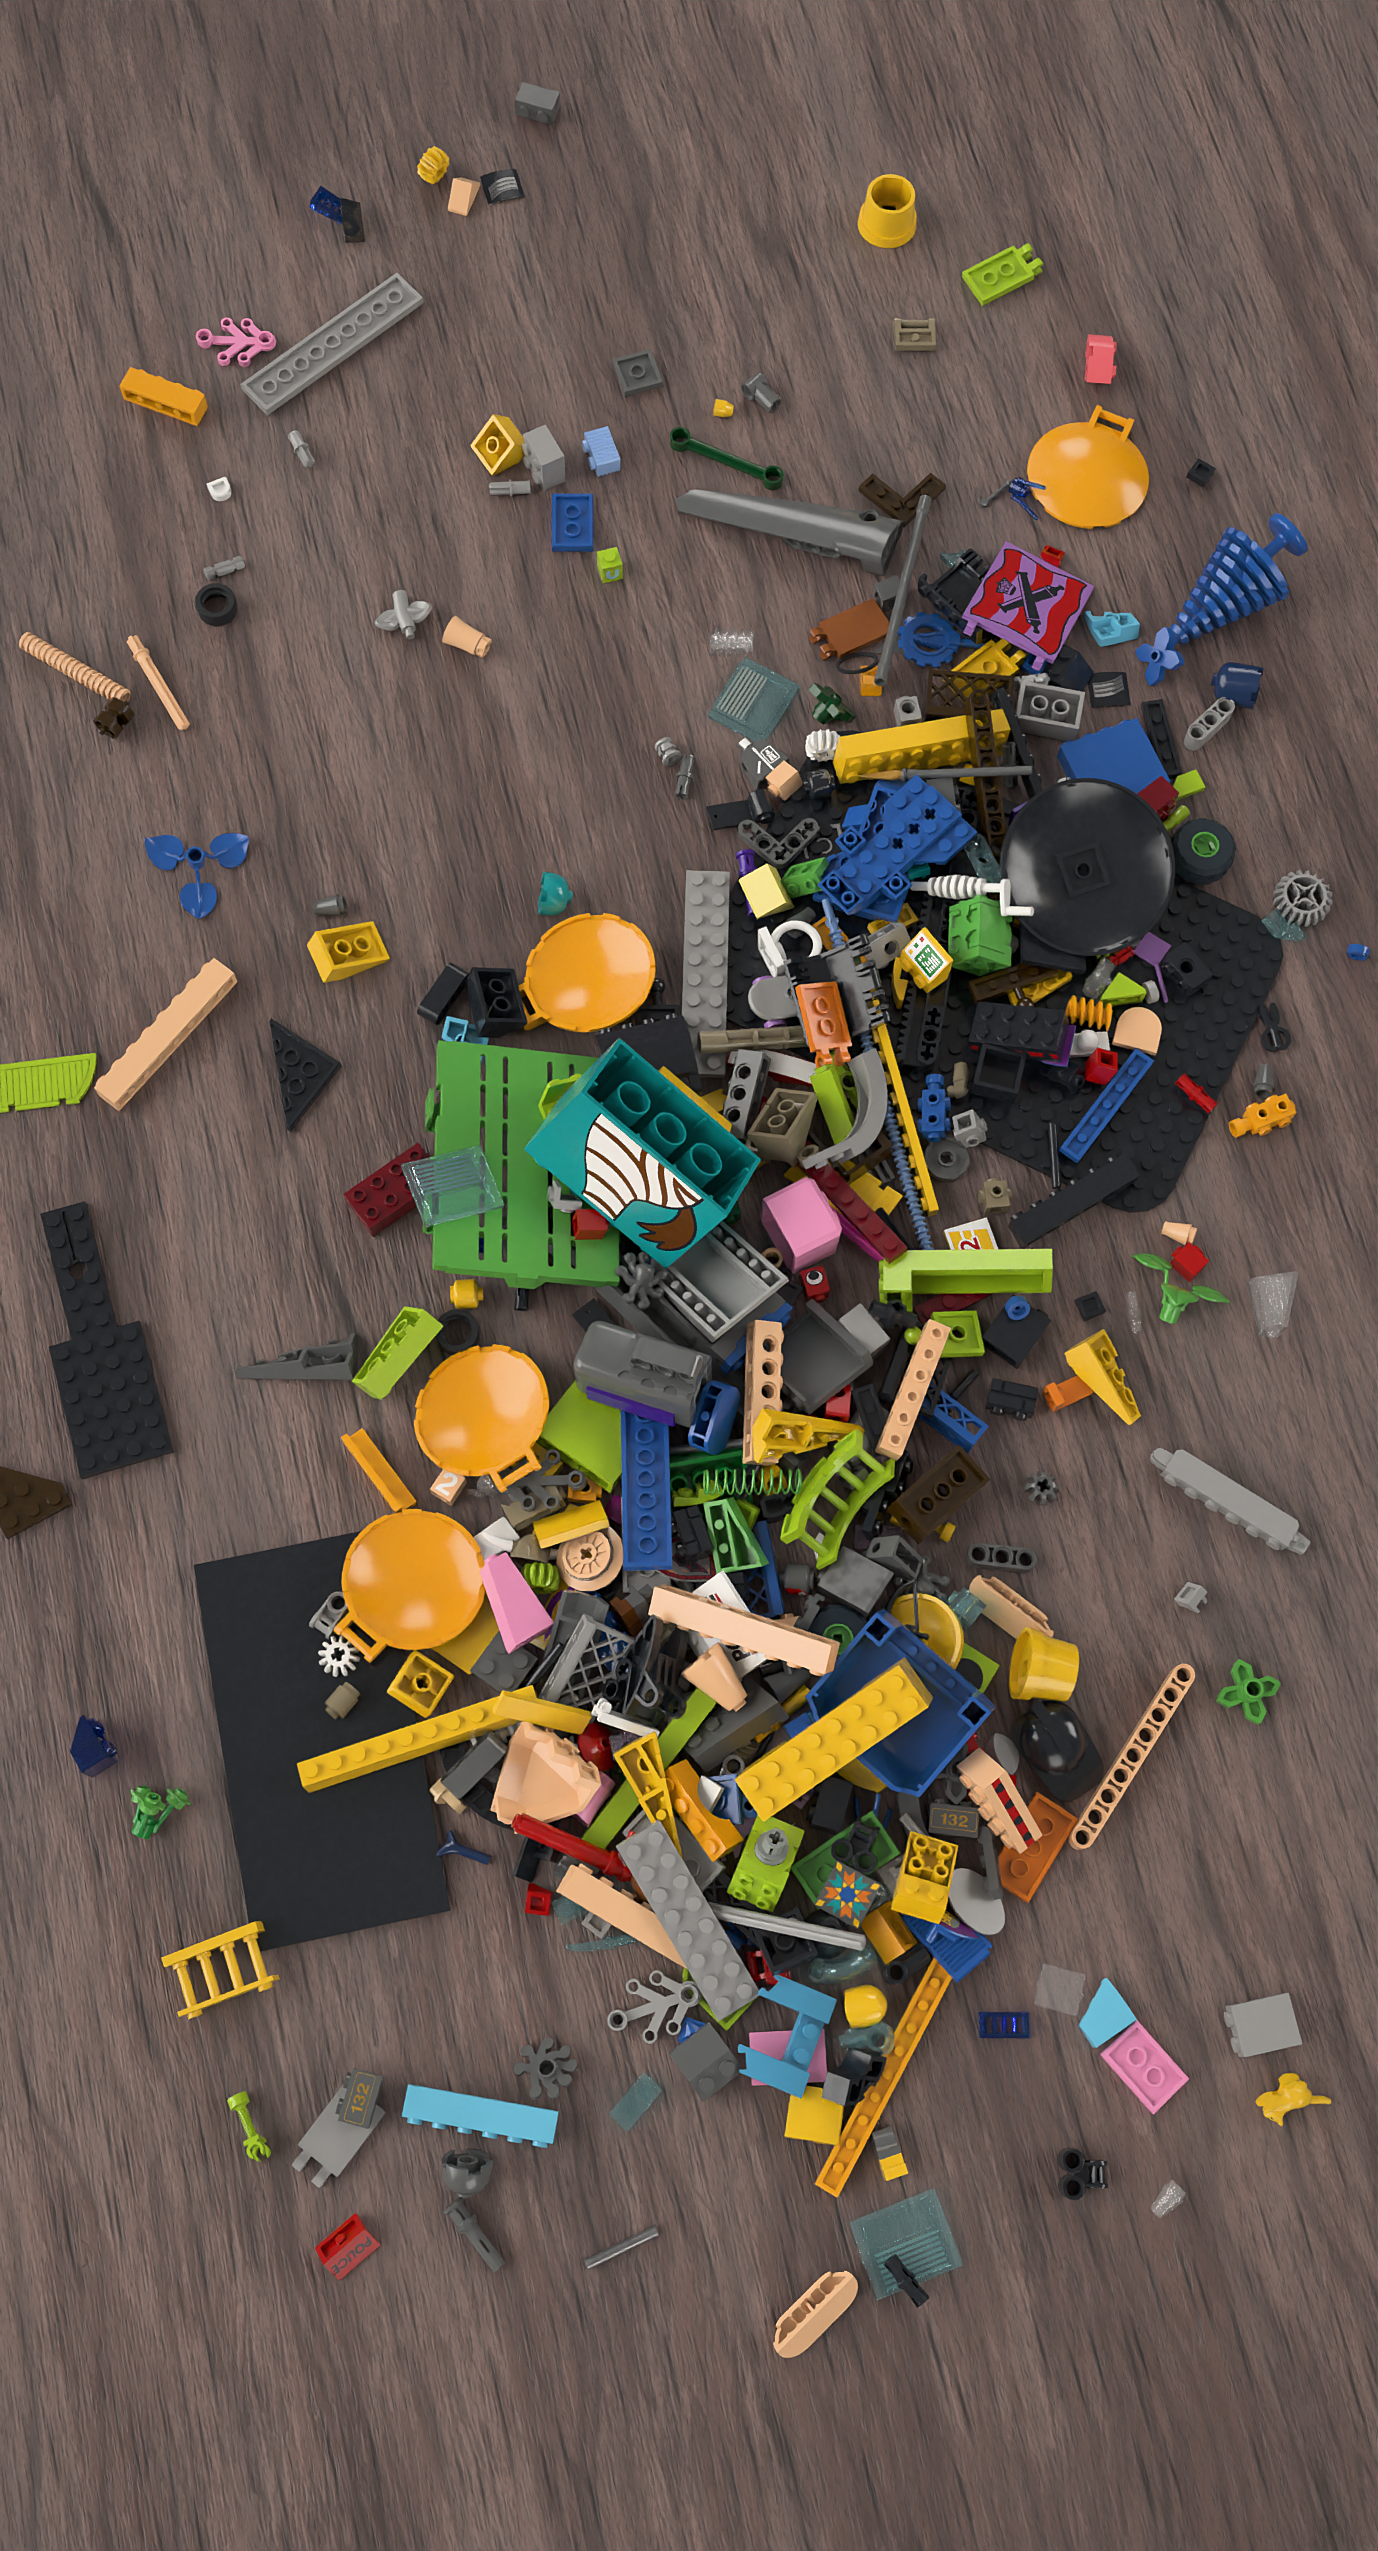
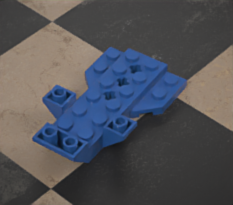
(869, 822)
(879, 867)

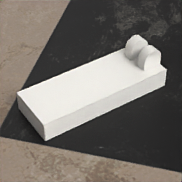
(607, 1716)

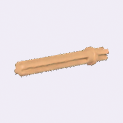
(142, 656)

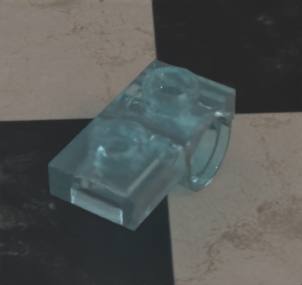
(858, 2038)

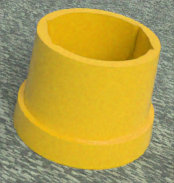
(883, 226)
(1042, 1667)

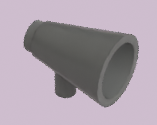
(785, 1683)

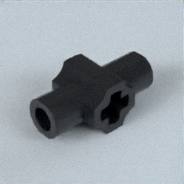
(892, 1314)

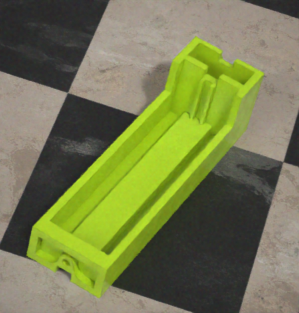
(965, 1273)

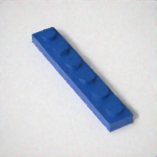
(1106, 1105)

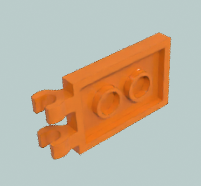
(824, 1022)

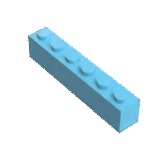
(480, 2114)

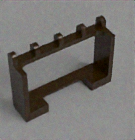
(881, 1144)

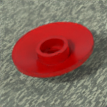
(595, 1746)

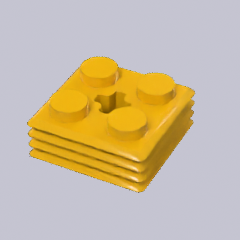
(435, 1680)

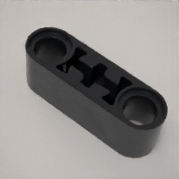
(443, 994)

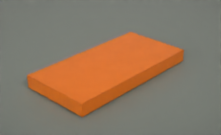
(1025, 1871)

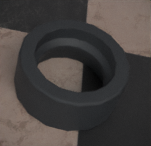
(216, 590)
(457, 1314)

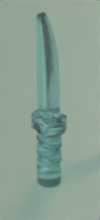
(608, 1943)

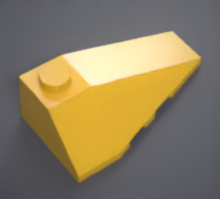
(1096, 1366)

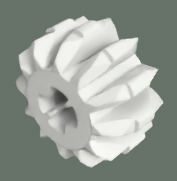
(822, 745)
(330, 1654)

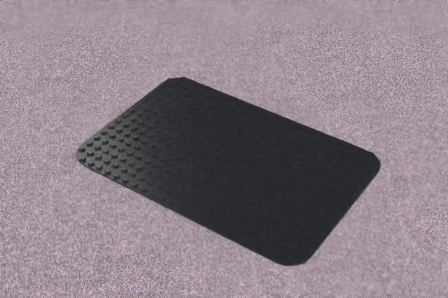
(1198, 1032)

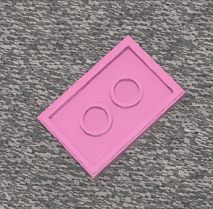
(775, 2044)
(1144, 2066)

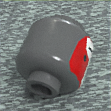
(798, 1579)

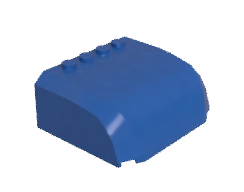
(924, 1745)

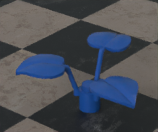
(197, 898)

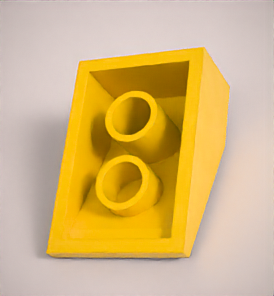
(347, 950)

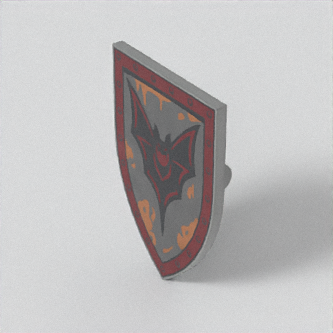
(696, 1571)

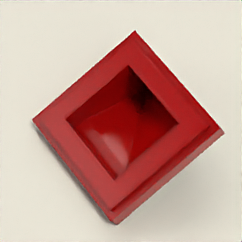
(1052, 555)
(538, 1900)

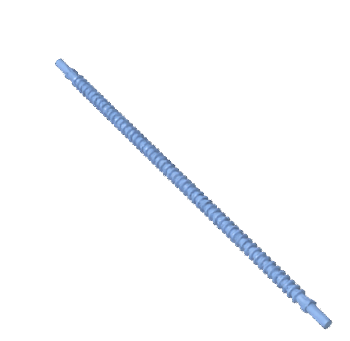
(832, 924)

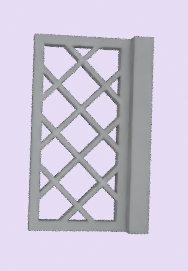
(571, 1656)

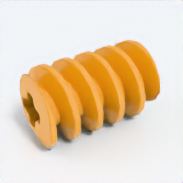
(1089, 1012)

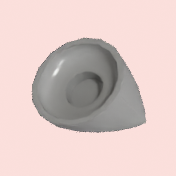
(1003, 1752)

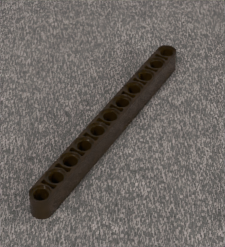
(988, 755)

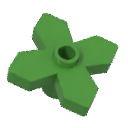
(1259, 1688)

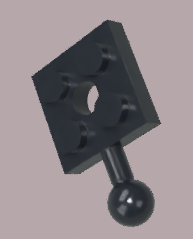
(656, 1010)

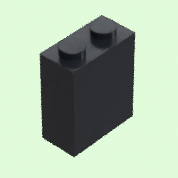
(1015, 1338)

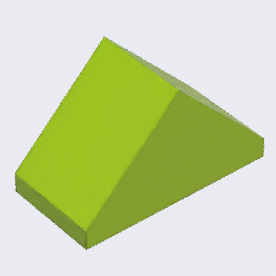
(1123, 992)

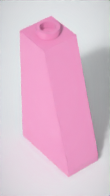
(513, 1603)

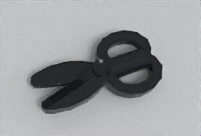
(1271, 1021)

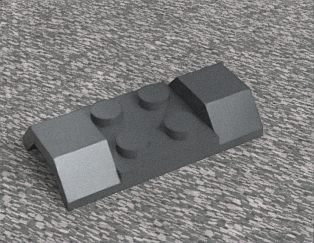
(570, 1610)

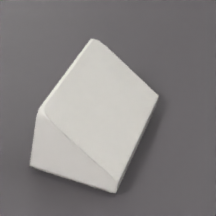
(500, 1529)

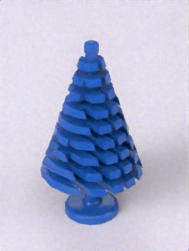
(1238, 580)

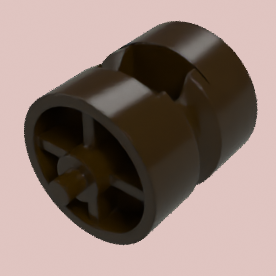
(111, 720)

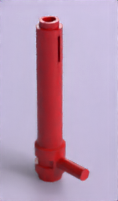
(573, 1846)

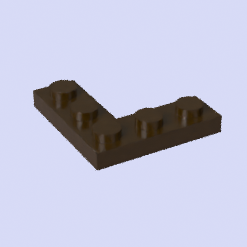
(894, 504)

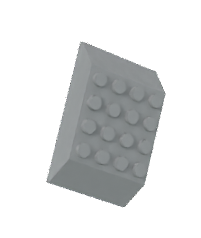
(719, 1281)

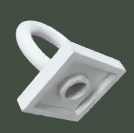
(772, 949)

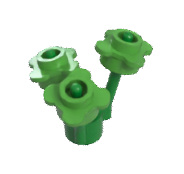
(150, 1804)

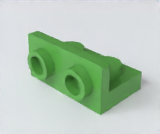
(804, 877)

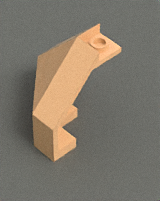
(543, 1777)

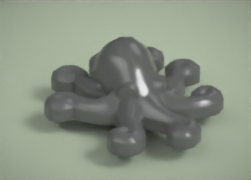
(641, 1278)
(925, 1582)
(546, 2069)

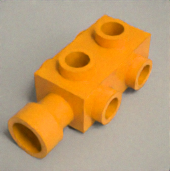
(1272, 1116)

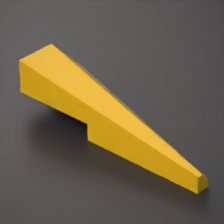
(787, 1432)

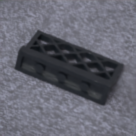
(895, 1374)

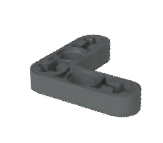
(776, 848)

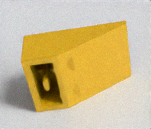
(925, 1877)

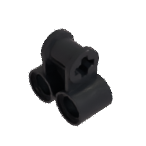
(858, 1845)
(1084, 2172)

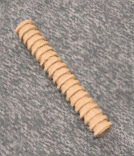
(72, 667)

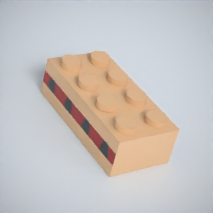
(998, 1801)

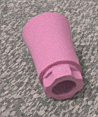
(604, 1791)

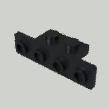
(533, 1851)

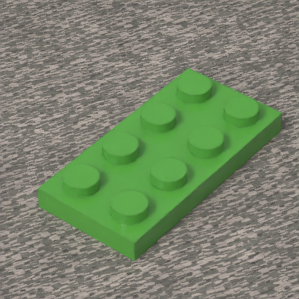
(815, 1867)

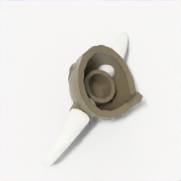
(524, 1550)

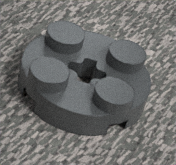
(951, 1171)
(812, 1609)

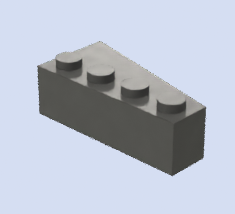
(732, 1730)

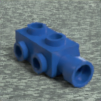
(934, 1110)

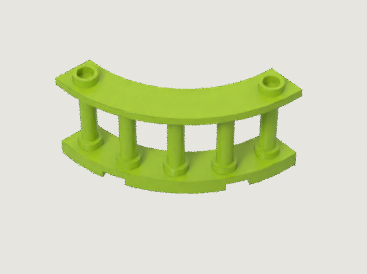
(815, 1484)

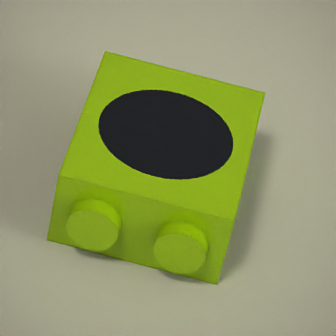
(976, 1668)

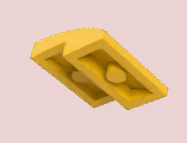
(814, 2118)

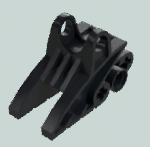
(651, 1676)

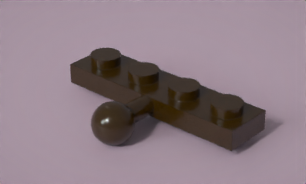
(1009, 981)

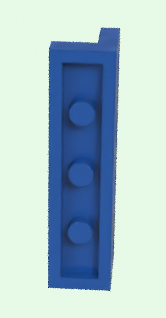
(950, 1427)

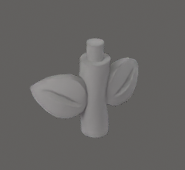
(403, 614)

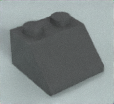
(706, 2061)

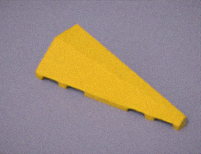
(645, 1772)

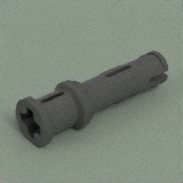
(474, 2233)

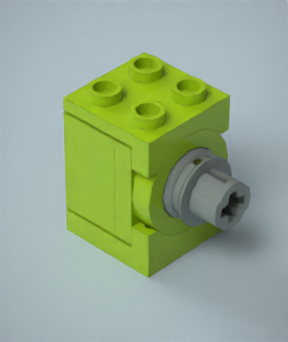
(765, 1862)

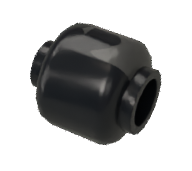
(819, 784)

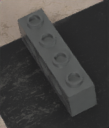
(748, 1108)

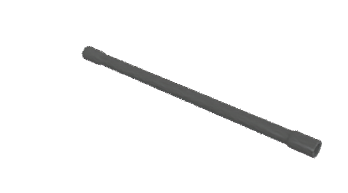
(884, 666)

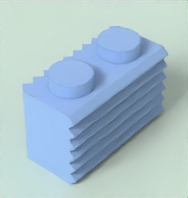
(602, 451)

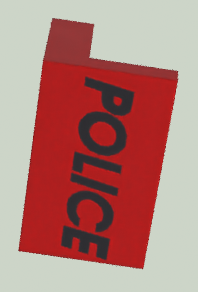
(346, 2247)

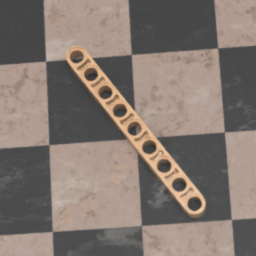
(1141, 1749)

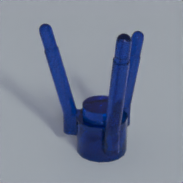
(1021, 488)

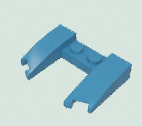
(814, 2010)

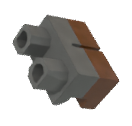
(633, 1609)

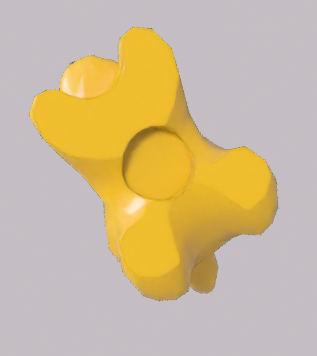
(1290, 2095)

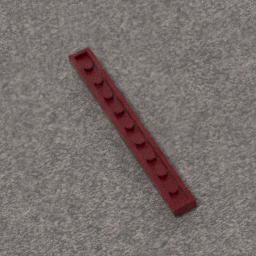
(854, 1209)

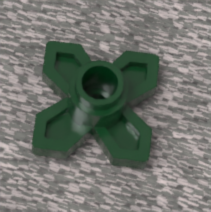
(829, 705)

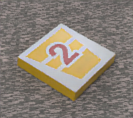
(971, 1236)

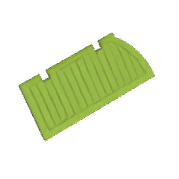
(46, 1081)

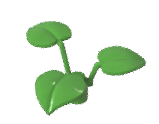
(1178, 1297)

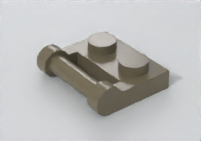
(914, 335)

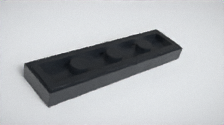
(1161, 736)

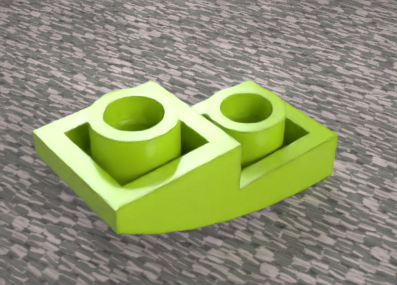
(687, 1497)

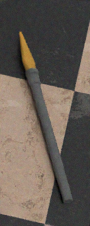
(905, 774)

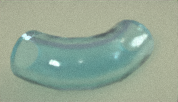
(843, 1968)

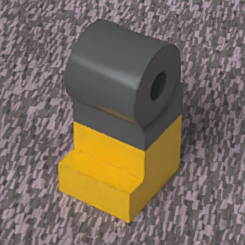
(888, 2153)

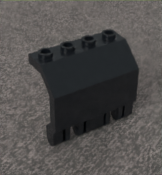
(954, 592)
(854, 981)
(660, 1044)

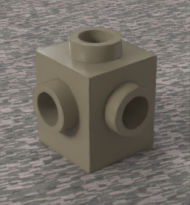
(995, 1196)

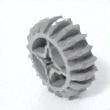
(1306, 909)

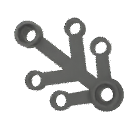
(536, 1480)

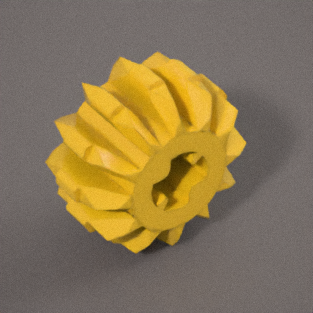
(433, 165)

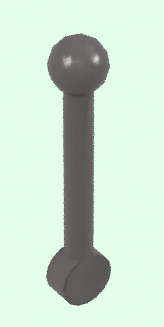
(984, 502)

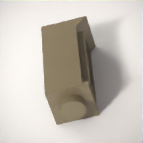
(522, 1519)

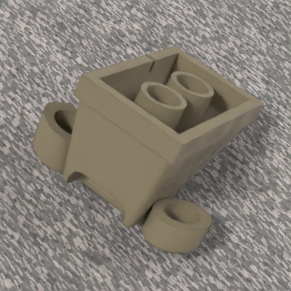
(783, 1128)

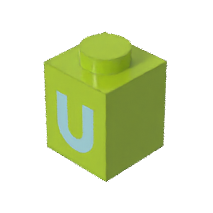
(609, 565)

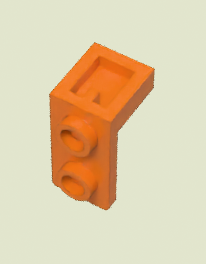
(1065, 1393)

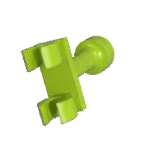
(255, 2142)

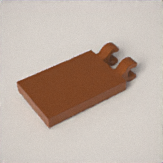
(851, 630)

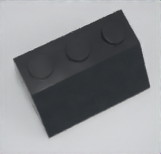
(495, 1001)

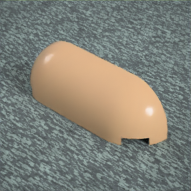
(1008, 1607)
(814, 2312)

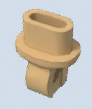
(443, 1795)

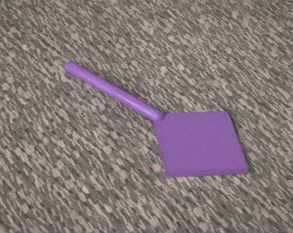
(1153, 950)

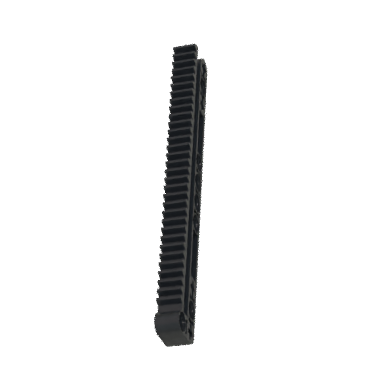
(918, 1004)

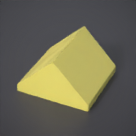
(765, 891)

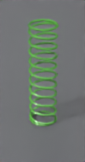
(798, 1488)

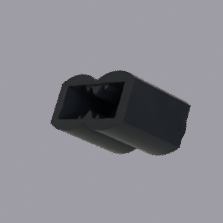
(776, 1507)

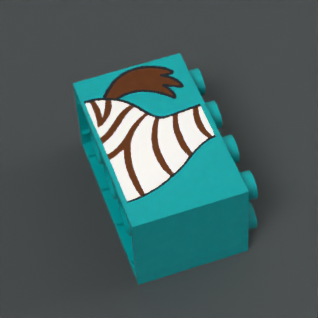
(643, 1154)

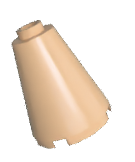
(717, 1678)

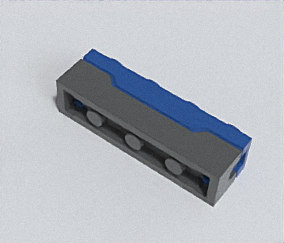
(731, 1347)

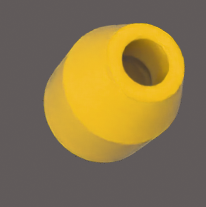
(722, 408)

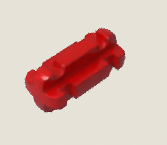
(1121, 955)

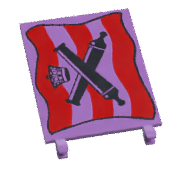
(1027, 603)

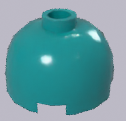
(553, 894)

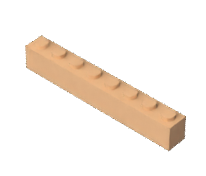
(165, 1034)
(744, 1629)

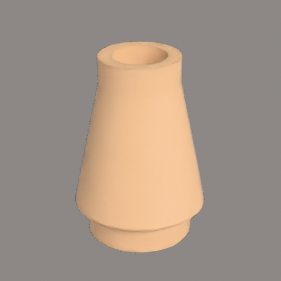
(1179, 1232)

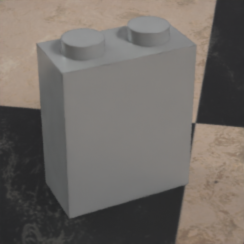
(1262, 2025)

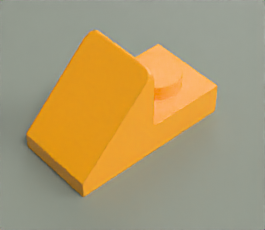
(867, 684)

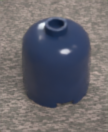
(1238, 683)

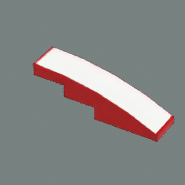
(784, 1067)

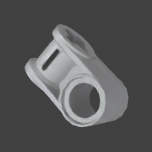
(329, 1615)

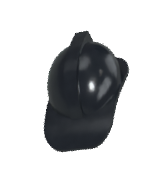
(1058, 1749)

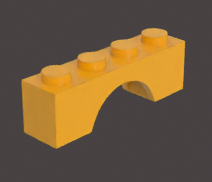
(714, 1834)

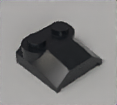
(785, 1951)

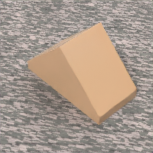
(462, 195)

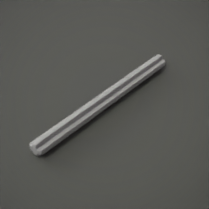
(788, 1926)

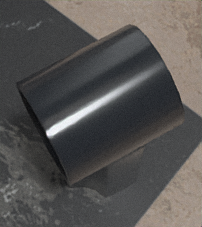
(908, 1964)

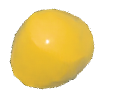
(864, 2006)

